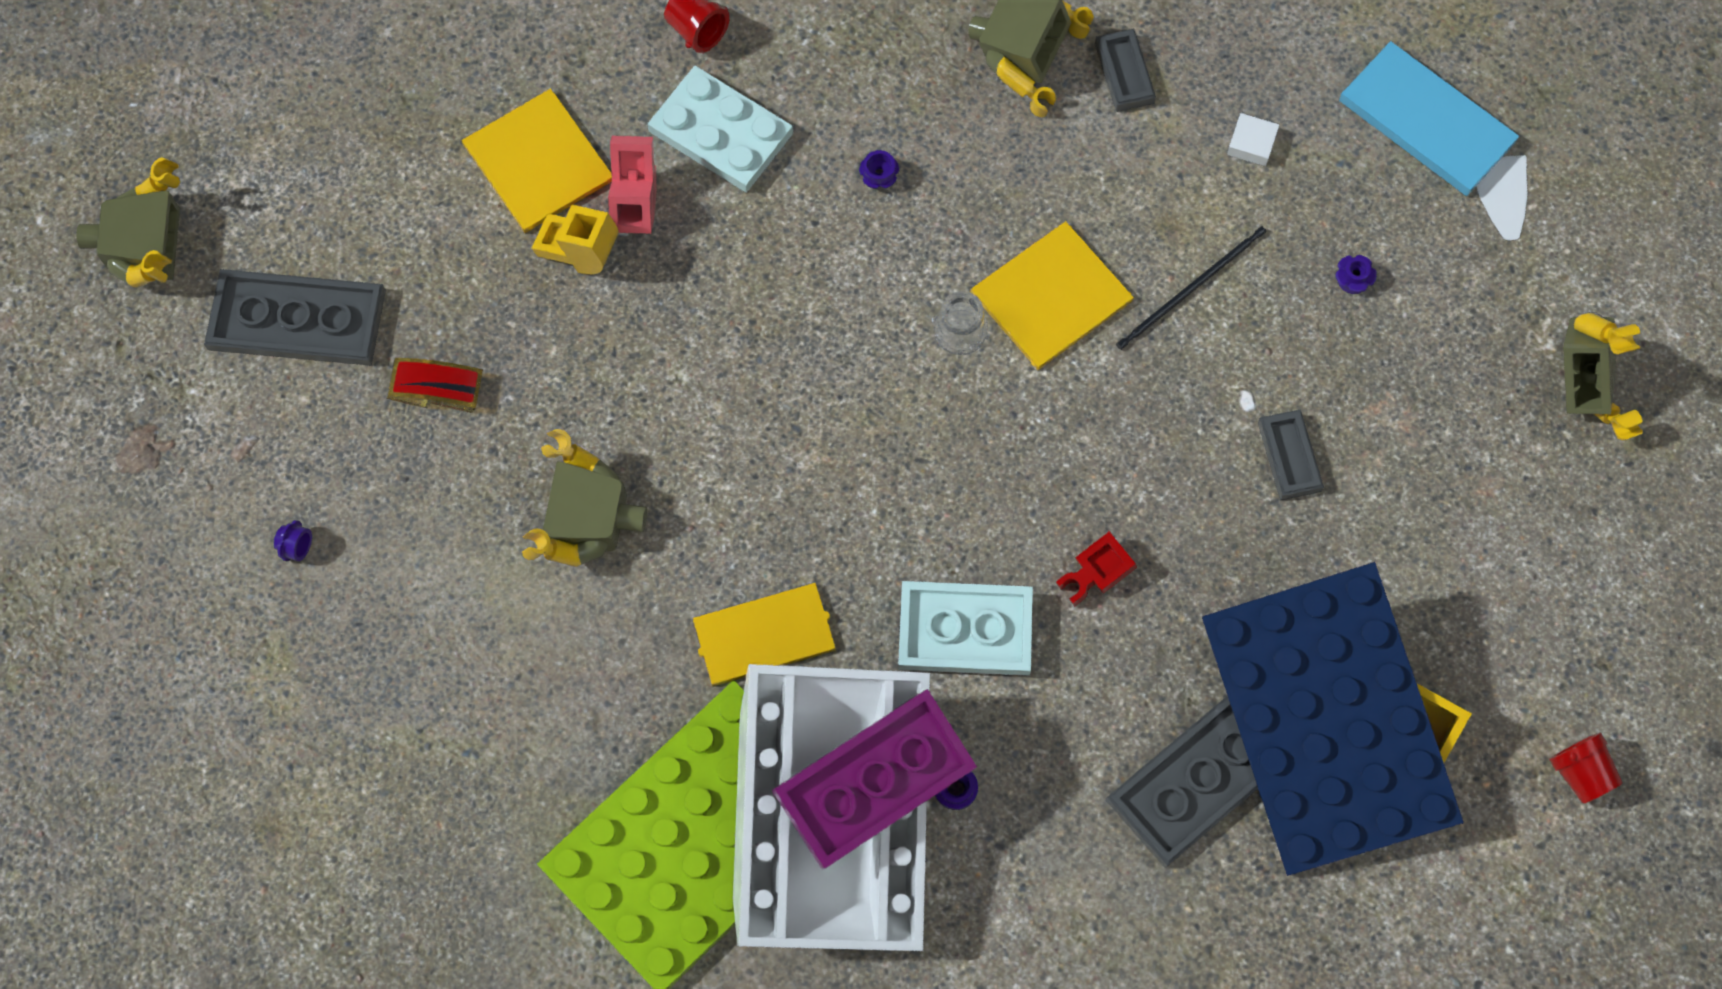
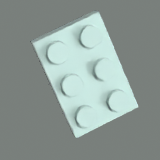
(720, 128)
(965, 628)

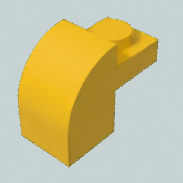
(578, 239)

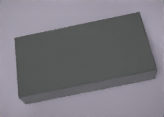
(1125, 70)
(1290, 454)

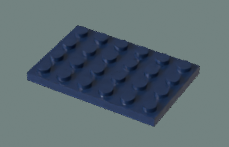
(1332, 719)

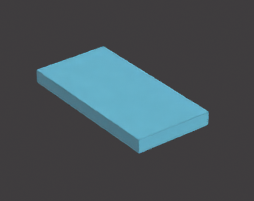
(1428, 118)

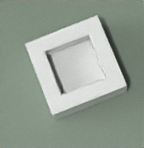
(1253, 139)

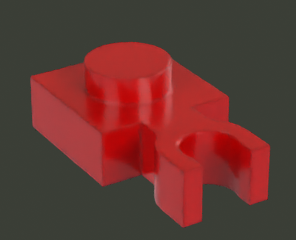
(1102, 565)

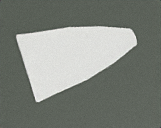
(1505, 195)

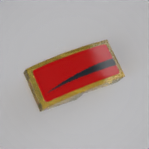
(434, 382)

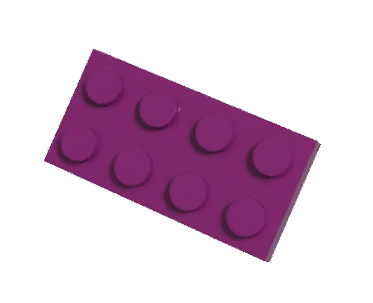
(874, 779)

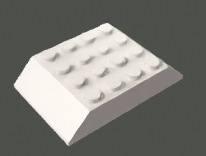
(778, 887)

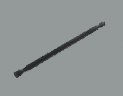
(1191, 288)

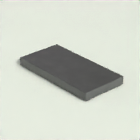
(295, 317)
(1187, 786)

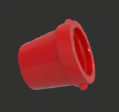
(698, 22)
(1588, 768)

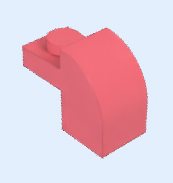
(633, 184)

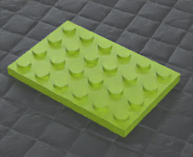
(661, 850)

